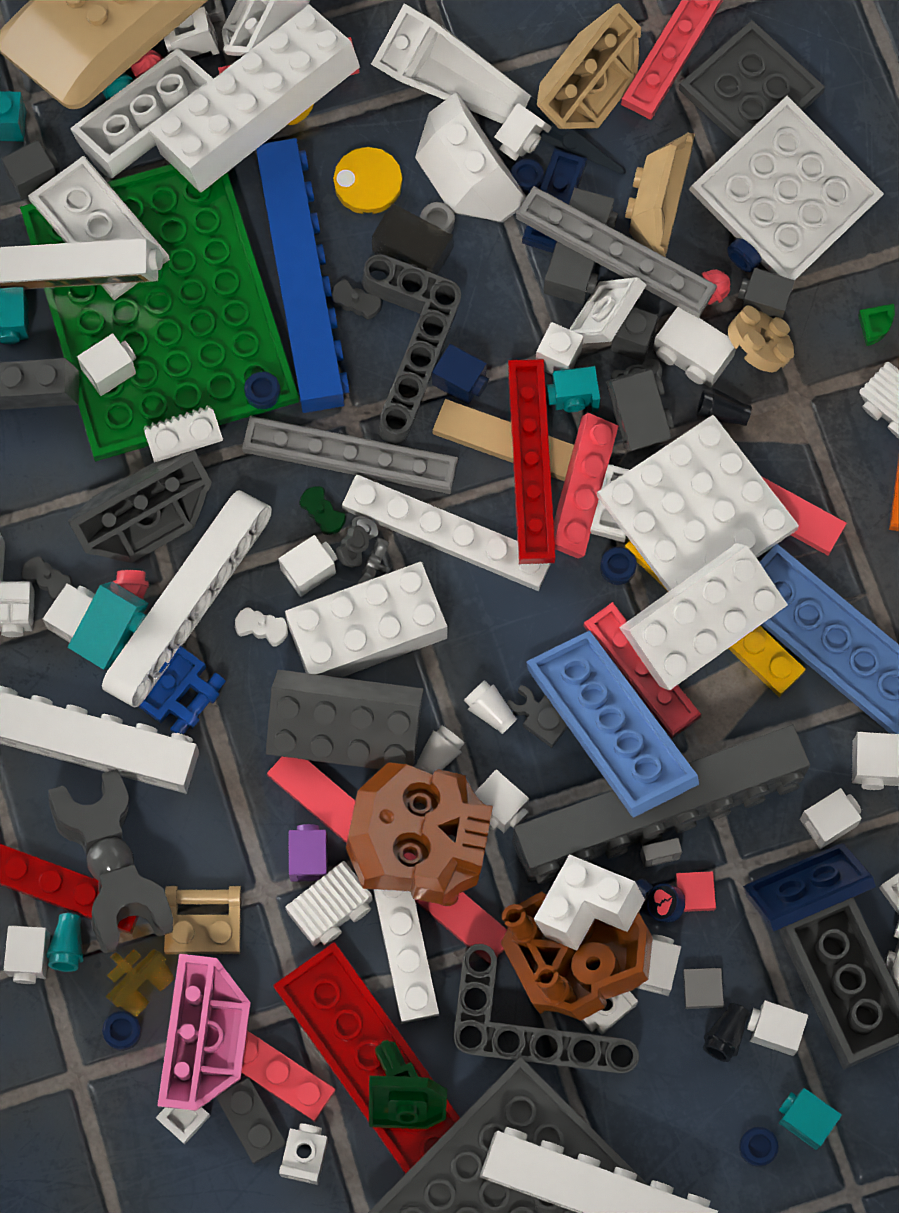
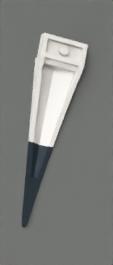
(439, 63)

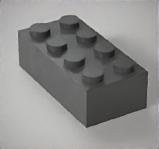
(343, 720)
(846, 981)

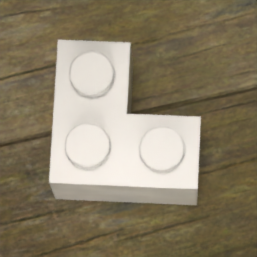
(586, 894)

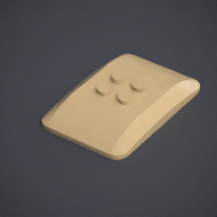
(86, 44)

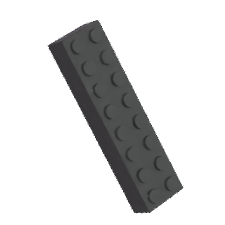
(605, 826)

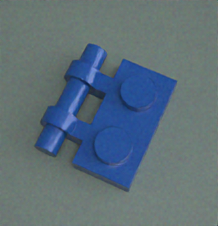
(172, 686)

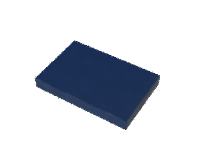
(809, 886)

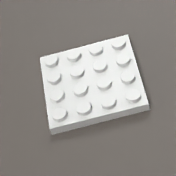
(786, 190)
(695, 504)

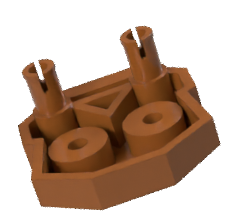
(389, 826)
(569, 983)

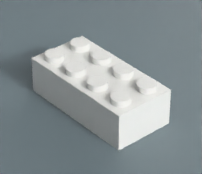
(703, 616)
(367, 623)

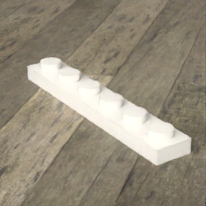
(441, 531)

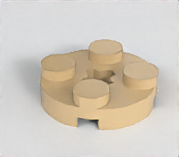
(762, 339)

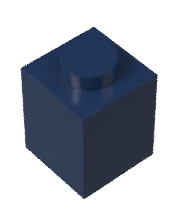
(460, 374)

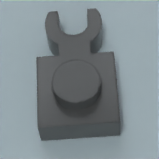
(542, 718)

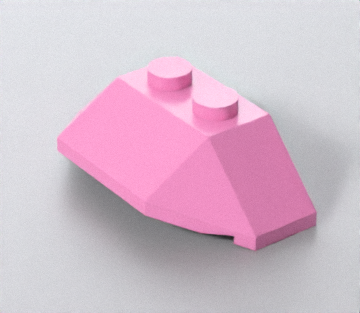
(203, 1034)

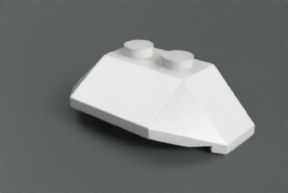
(254, 21)
(466, 164)

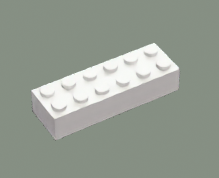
(255, 98)

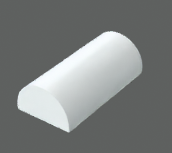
(120, 127)

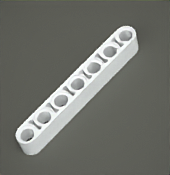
(186, 598)

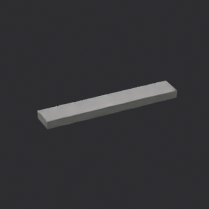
(616, 251)
(350, 454)

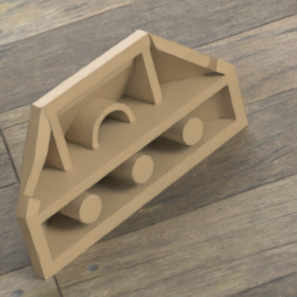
(592, 72)
(659, 194)

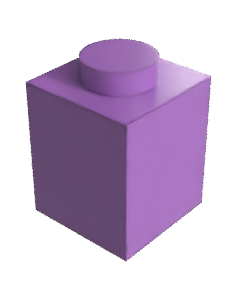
(307, 853)

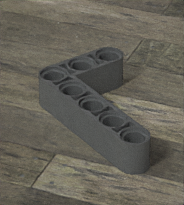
(421, 344)
(527, 1035)

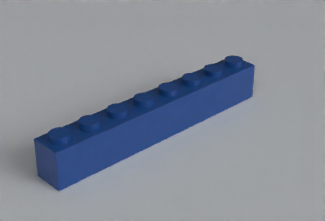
(300, 275)

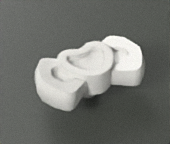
(261, 626)

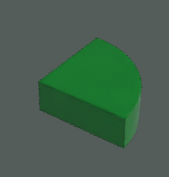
(876, 322)

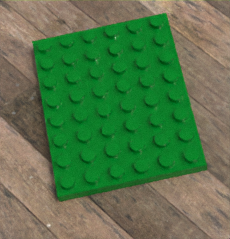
(191, 330)

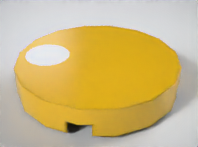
(367, 180)

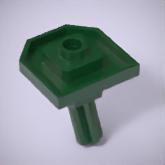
(401, 1096)

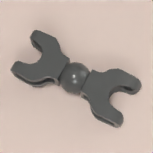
(110, 861)

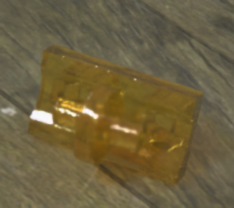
(150, 967)

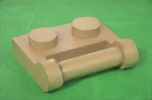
(204, 932)

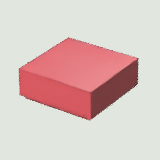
(698, 890)

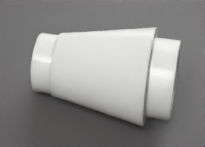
(490, 706)
(439, 750)

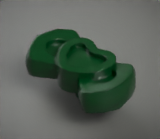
(322, 511)

